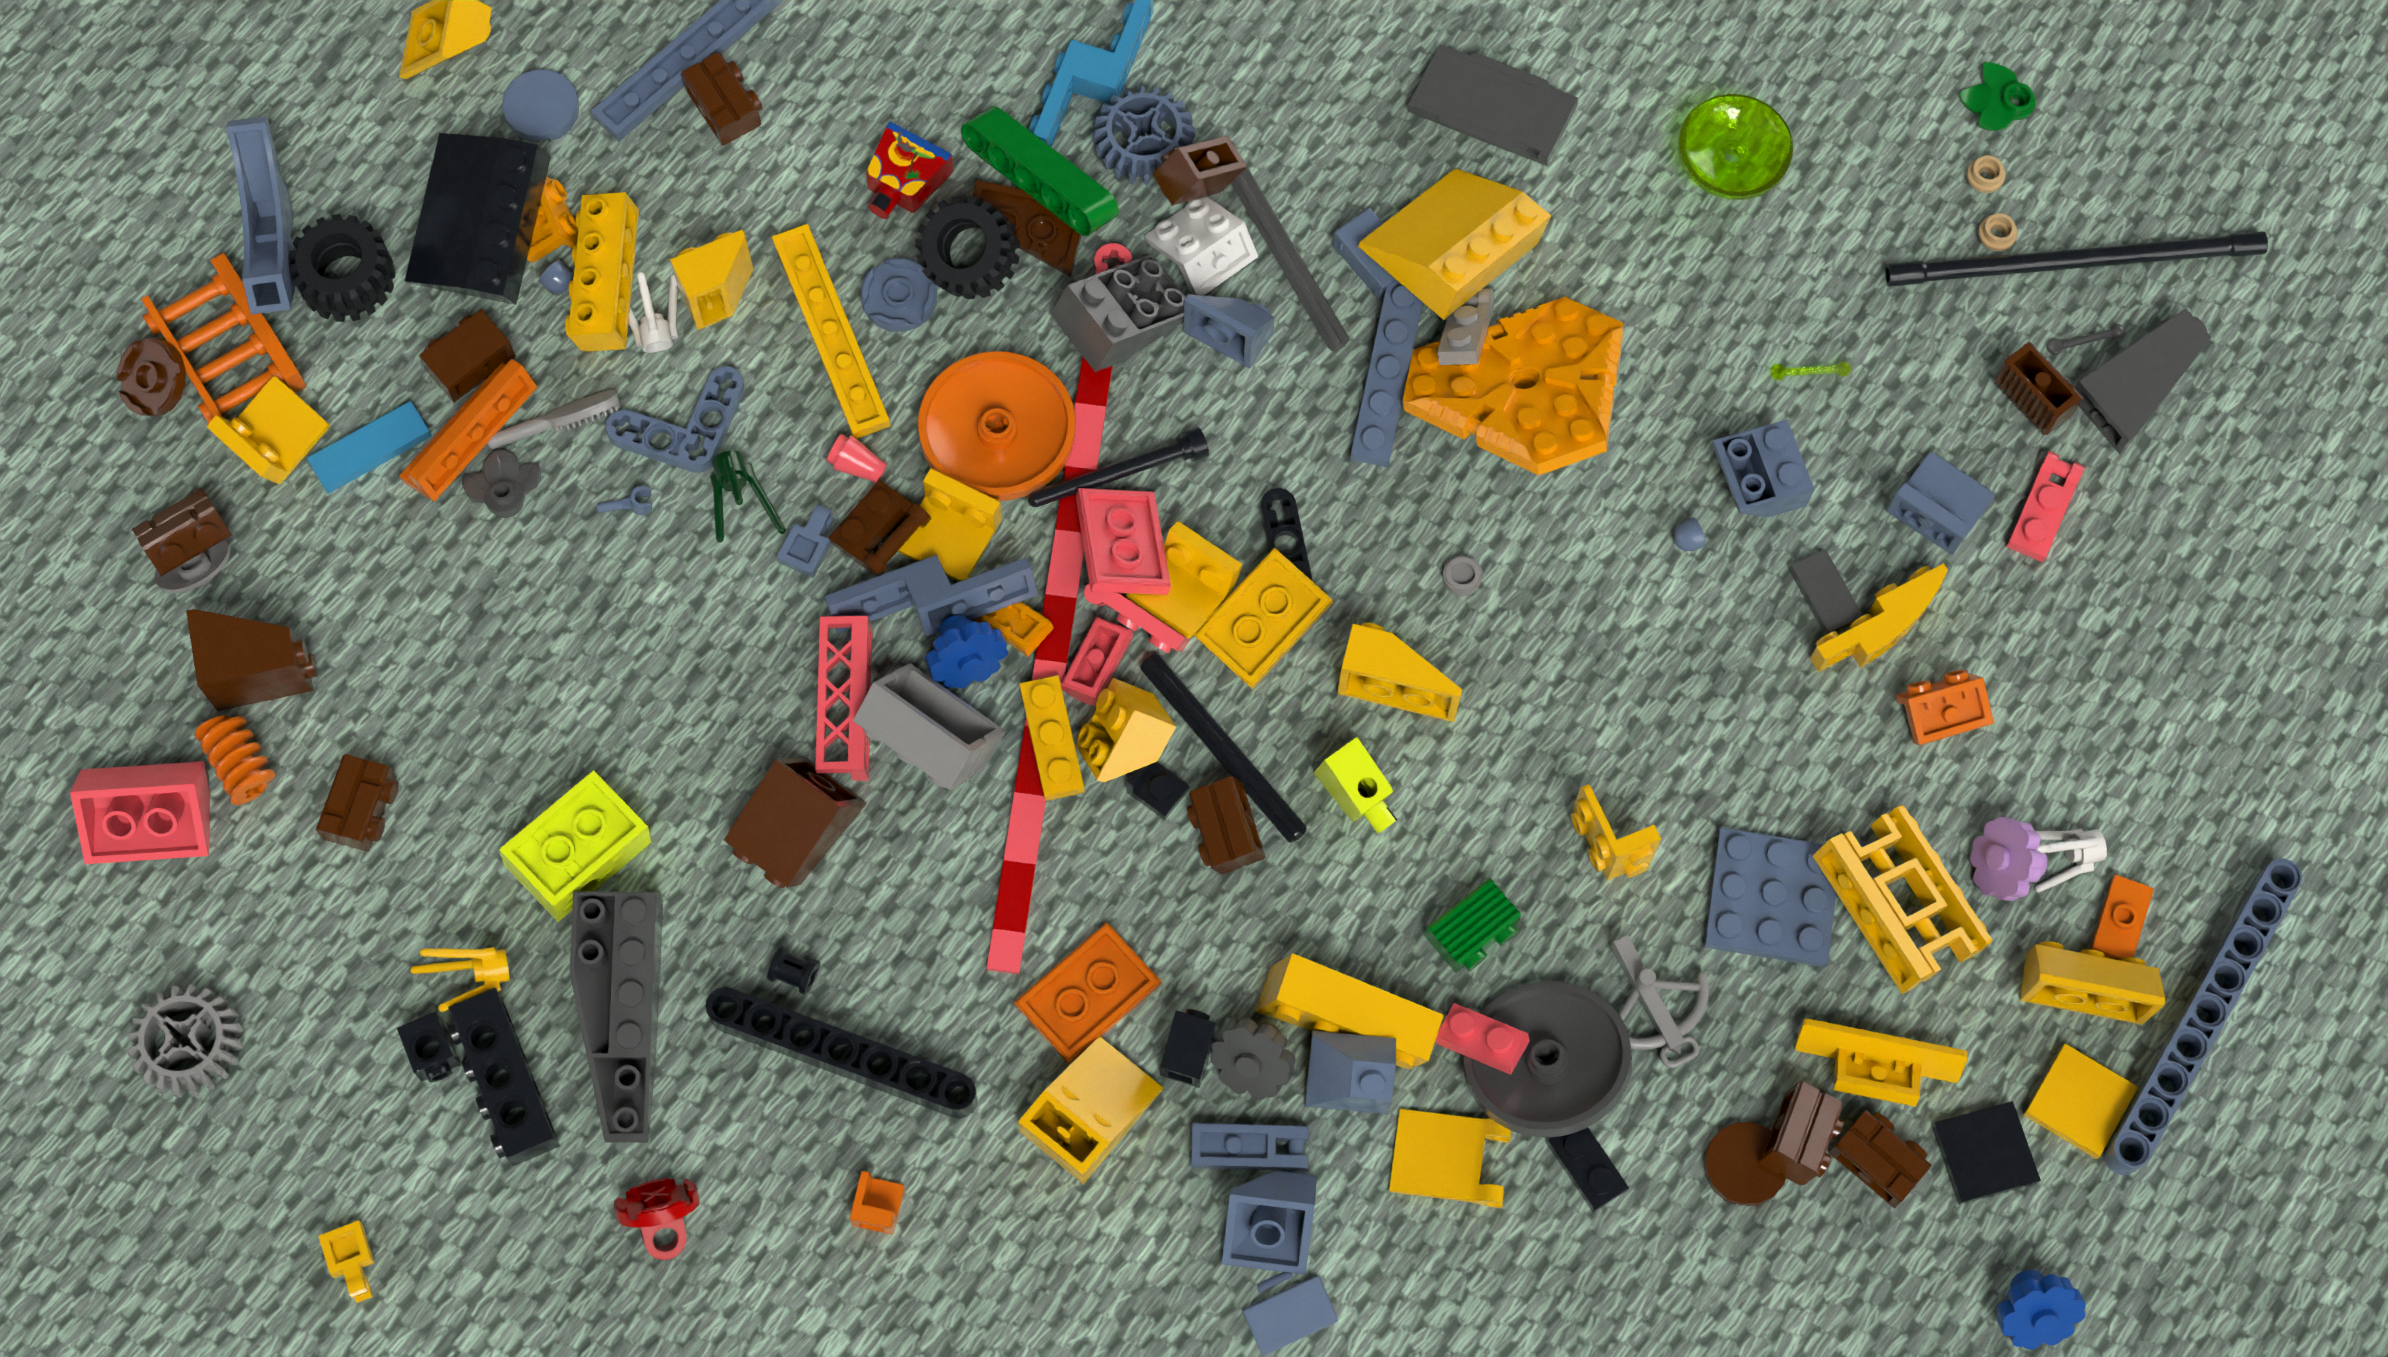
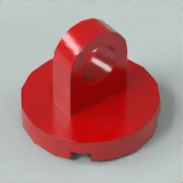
(658, 1206)

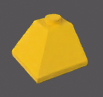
(443, 31)

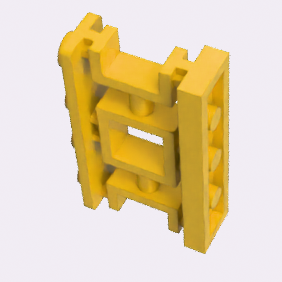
(1880, 914)

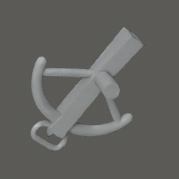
(1645, 988)

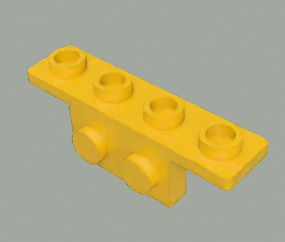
(1879, 1063)

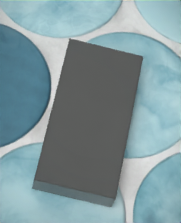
(1825, 592)

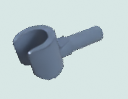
(629, 503)

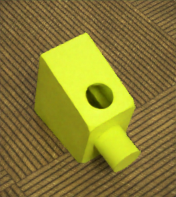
(1354, 769)

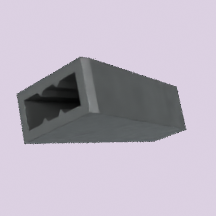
(2136, 381)

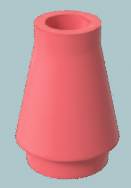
(855, 459)

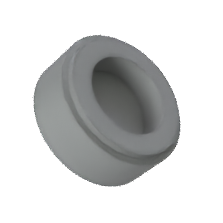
(1462, 576)

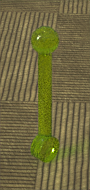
(1778, 371)

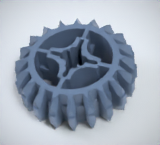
(1139, 115)

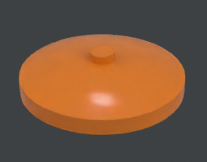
(997, 424)

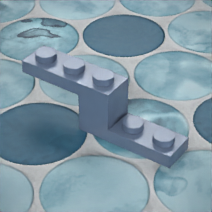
(932, 595)

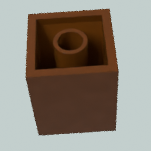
(247, 660)
(792, 821)

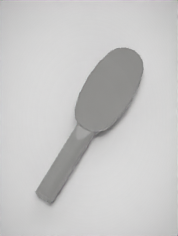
(565, 415)

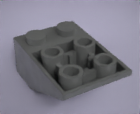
(1119, 311)

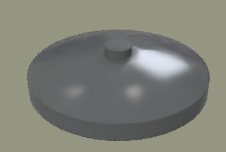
(1569, 1069)

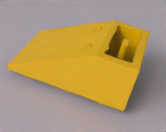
(1089, 1109)

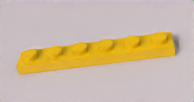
(831, 331)

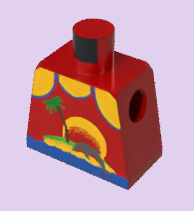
(905, 171)

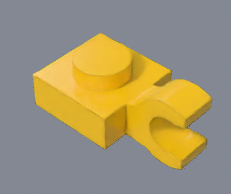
(346, 1254)

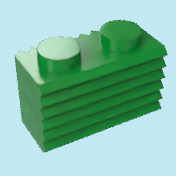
(1474, 926)

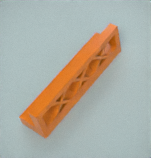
(469, 430)

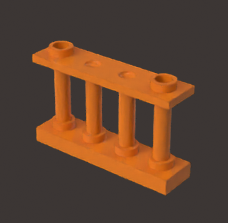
(260, 342)

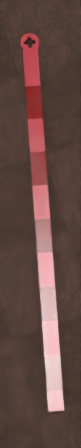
(1050, 661)

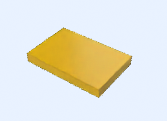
(1263, 618)

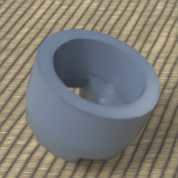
(556, 278)
(1689, 535)

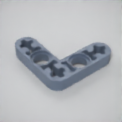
(683, 439)

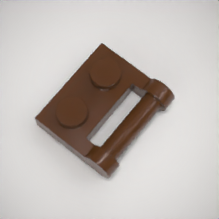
(872, 522)

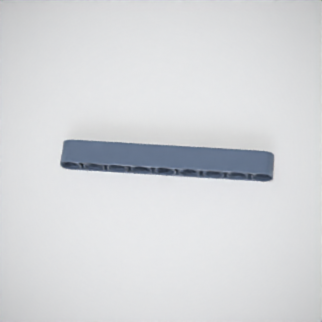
(2190, 1029)

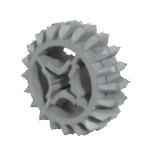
(173, 1053)

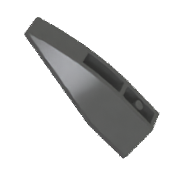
(617, 1003)

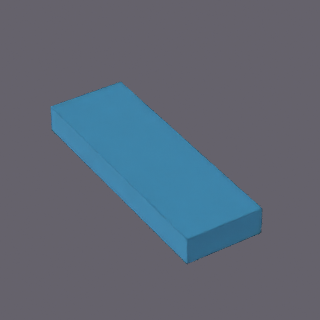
(369, 447)

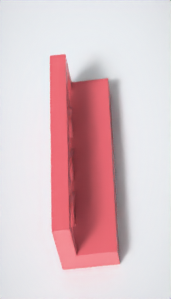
(859, 685)

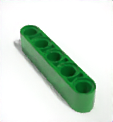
(1040, 171)

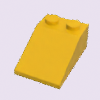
(1392, 674)

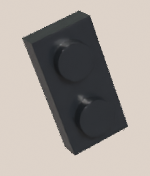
(1588, 1167)

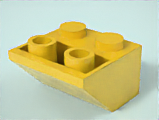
(713, 277)
(1124, 731)

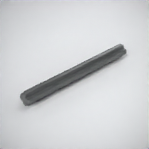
(1290, 261)

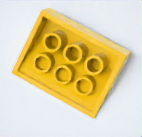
(1456, 238)

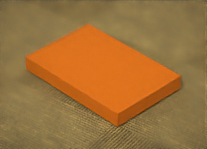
(1087, 993)

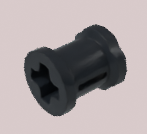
(793, 970)

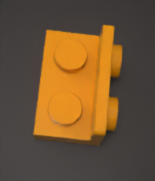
(553, 223)

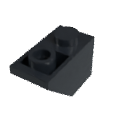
(1188, 1047)

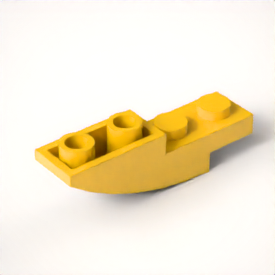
(1893, 617)

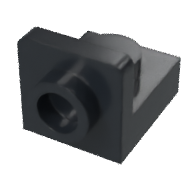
(1156, 788)

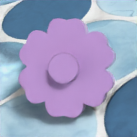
(2007, 859)

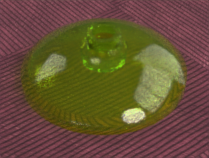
(1738, 128)

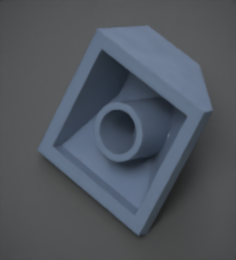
(1228, 326)
(1351, 1072)
(1271, 1223)

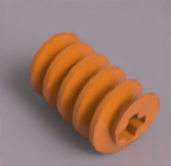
(235, 758)

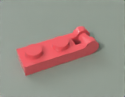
(2045, 507)
(1134, 616)

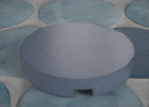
(540, 105)
(907, 303)

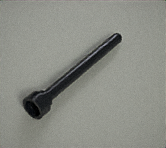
(1189, 446)

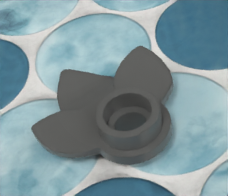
(502, 478)

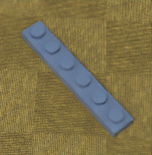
(662, 74)
(1387, 376)

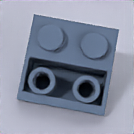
(1765, 470)

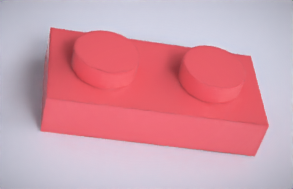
(1482, 1038)

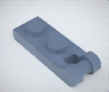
(1248, 1147)

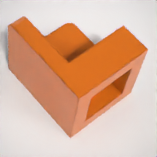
(876, 1204)

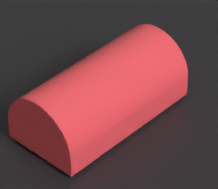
(1096, 660)

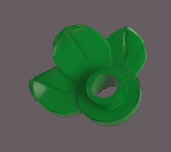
(1994, 98)

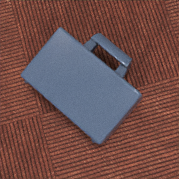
(1346, 244)
(1289, 1313)

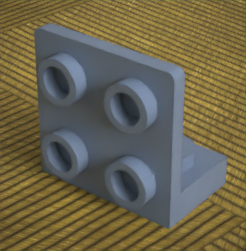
(1941, 503)

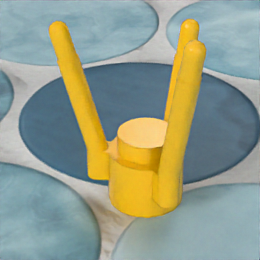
(487, 964)

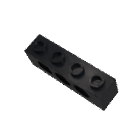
(535, 1132)

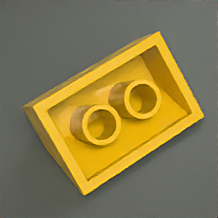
(2091, 983)

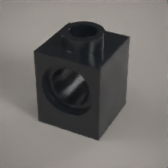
(417, 1035)

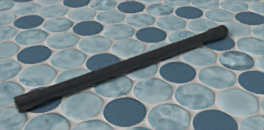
(2232, 245)

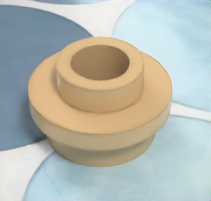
(1990, 165)
(1997, 222)

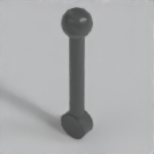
(2055, 345)

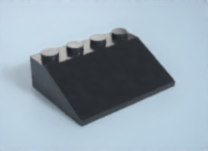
(478, 216)

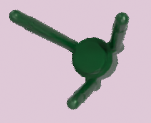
(732, 475)

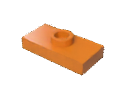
(2122, 918)

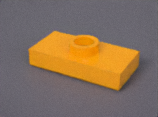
(1020, 626)

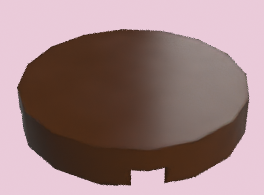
(151, 377)
(1735, 1165)

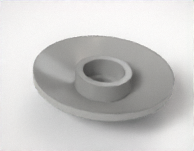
(195, 572)

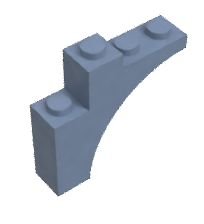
(265, 216)

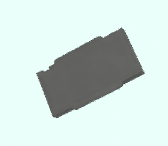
(1493, 103)

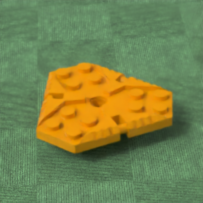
(1537, 390)

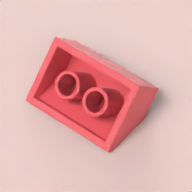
(142, 812)

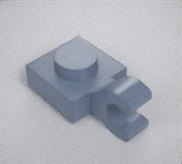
(806, 546)

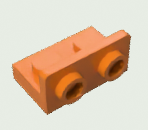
(1946, 706)

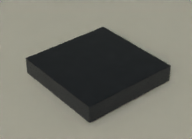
(1985, 1152)

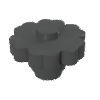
(1253, 1058)

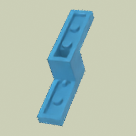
(1092, 70)

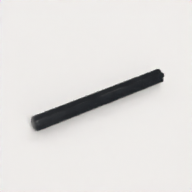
(1223, 748)

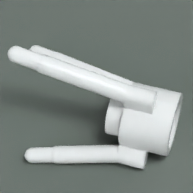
(654, 332)
(2079, 846)

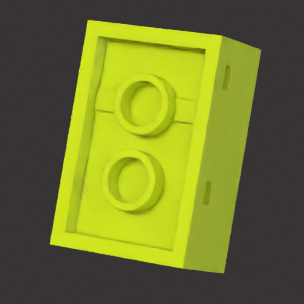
(575, 845)

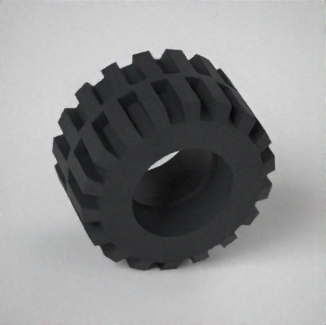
(943, 229)
(349, 294)

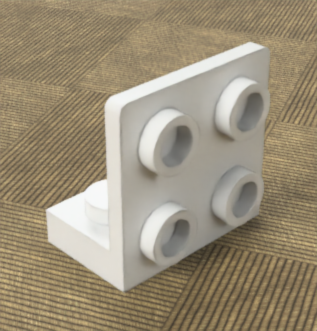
(1204, 243)

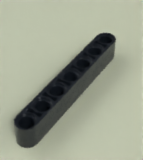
(827, 1038)

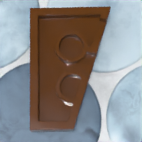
(1036, 227)

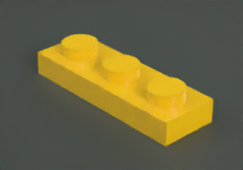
(1051, 738)

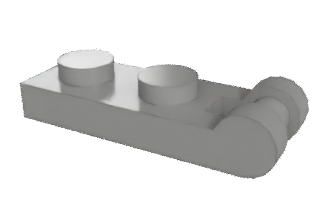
(1466, 330)

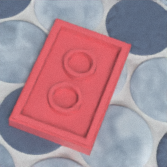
(1122, 541)

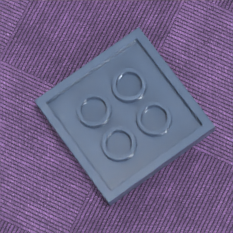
(1769, 899)

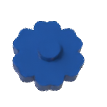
(965, 652)
(2040, 1309)

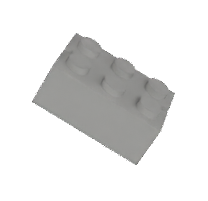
(928, 726)

